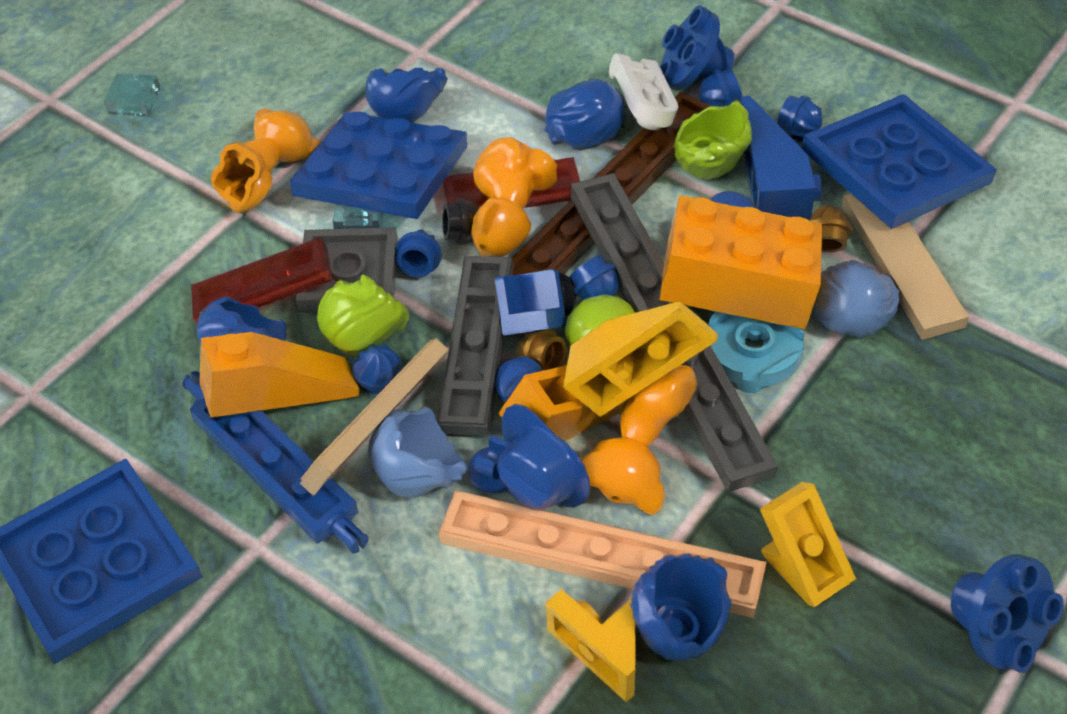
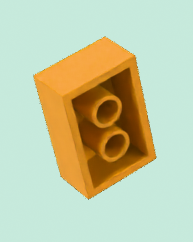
(742, 262)

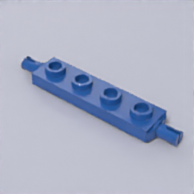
(277, 469)

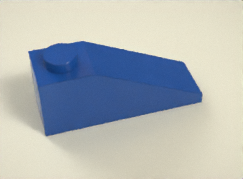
(778, 168)

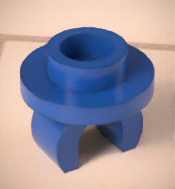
(484, 465)

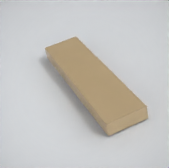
(903, 257)
(367, 421)

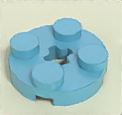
(761, 366)

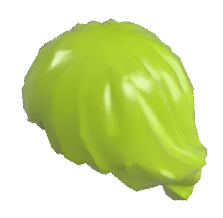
(713, 140)
(359, 315)

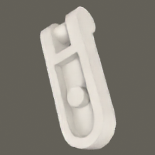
(644, 91)

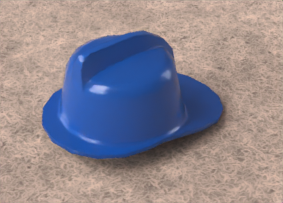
(539, 464)

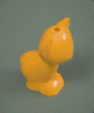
(247, 167)
(507, 176)
(624, 465)

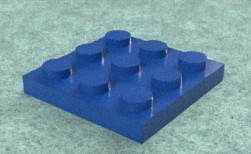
(898, 160)
(380, 164)
(93, 560)

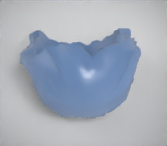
(855, 299)
(413, 454)

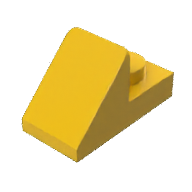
(805, 545)
(604, 647)

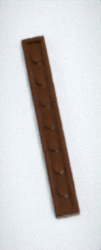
(635, 167)

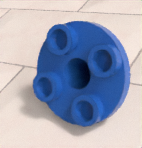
(694, 49)
(1007, 610)

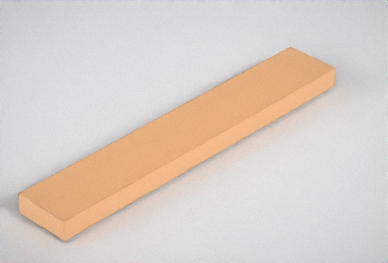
(582, 546)

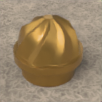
(835, 227)
(544, 348)

